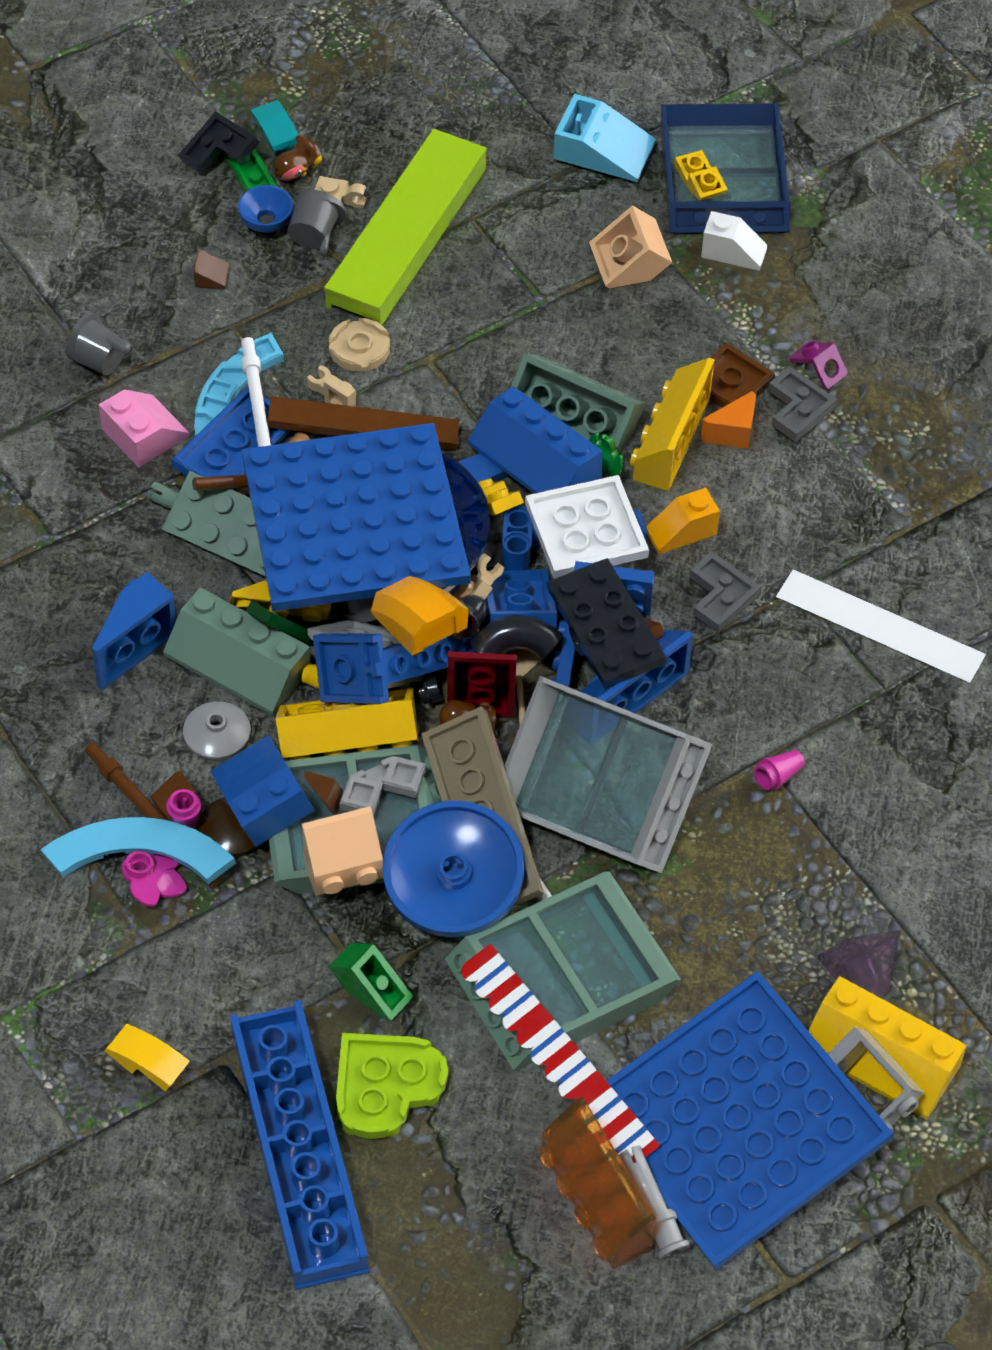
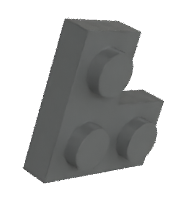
(805, 403)
(728, 590)

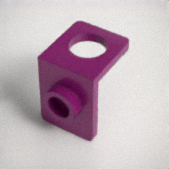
(818, 355)

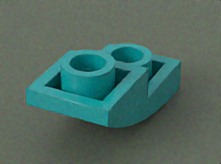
(275, 125)

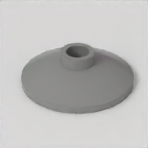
(220, 740)

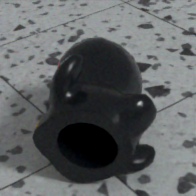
(476, 615)

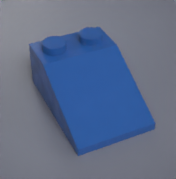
(521, 594)
(133, 629)
(262, 791)

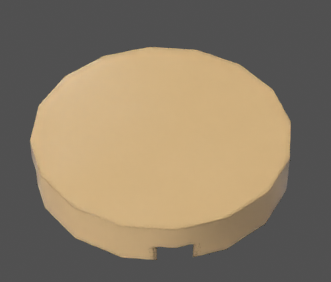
(359, 344)

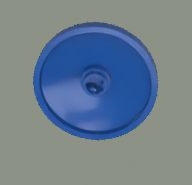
(453, 868)

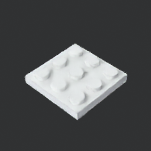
(586, 525)

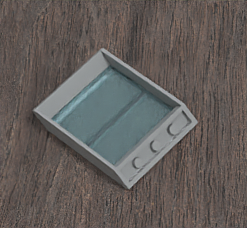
(603, 774)

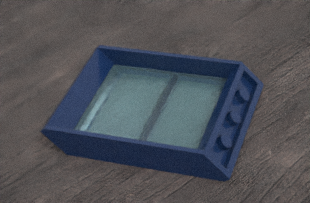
(748, 153)

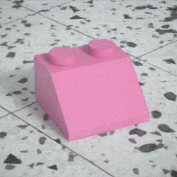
(140, 425)

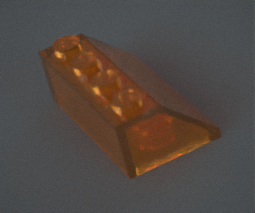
(598, 1185)

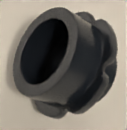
(430, 690)

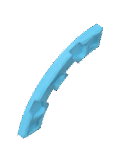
(229, 380)
(139, 834)

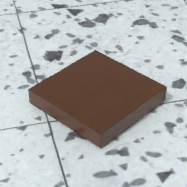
(736, 376)

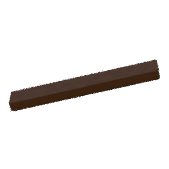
(346, 420)

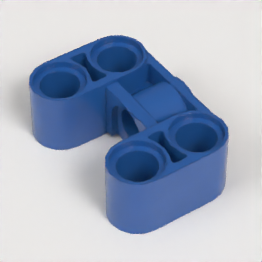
(518, 539)

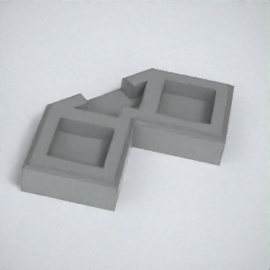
(392, 775)

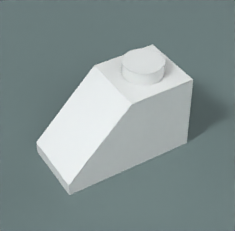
(732, 242)

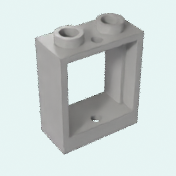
(853, 1047)

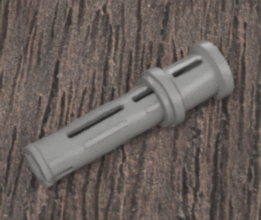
(666, 1230)

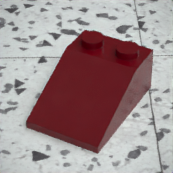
(483, 678)

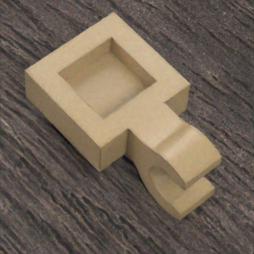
(340, 189)
(332, 388)
(481, 584)

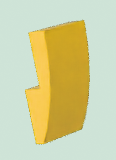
(699, 176)
(498, 496)
(148, 1054)

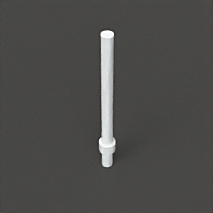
(251, 368)

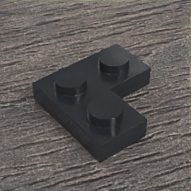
(218, 137)

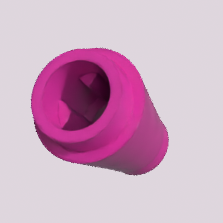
(777, 769)
(184, 808)

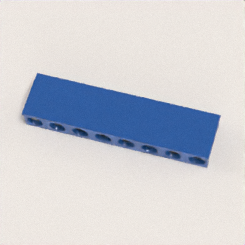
(299, 1147)

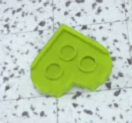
(384, 1079)

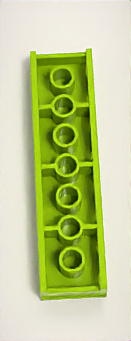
(406, 226)

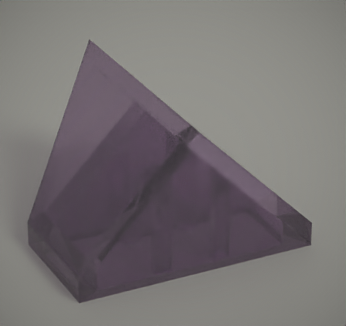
(864, 961)

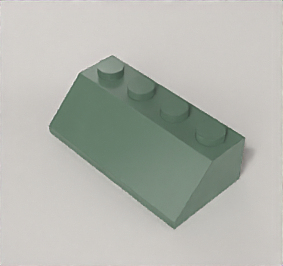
(579, 400)
(237, 651)

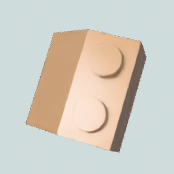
(630, 249)
(342, 851)

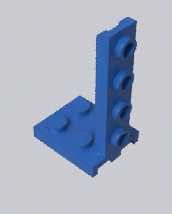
(640, 588)
(359, 668)

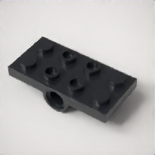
(605, 623)

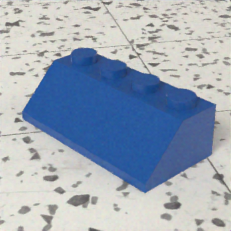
(534, 444)
(644, 688)

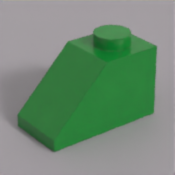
(370, 979)

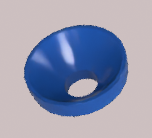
(265, 201)

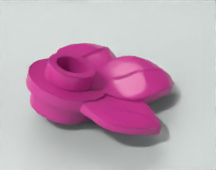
(155, 879)

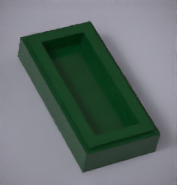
(278, 622)

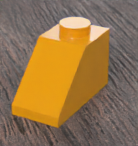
(684, 521)

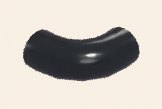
(517, 632)

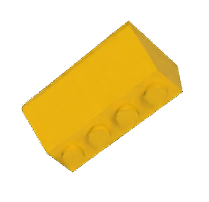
(673, 425)
(334, 726)
(919, 1048)

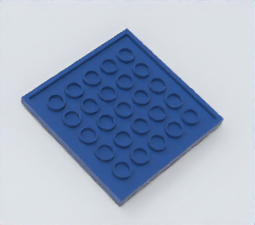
(353, 515)
(745, 1118)

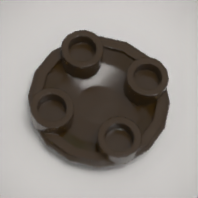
(223, 827)

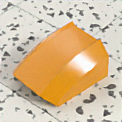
(418, 613)

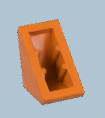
(731, 423)

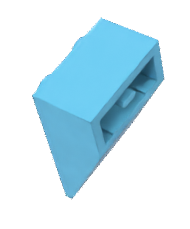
(601, 139)

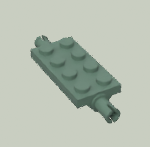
(212, 520)

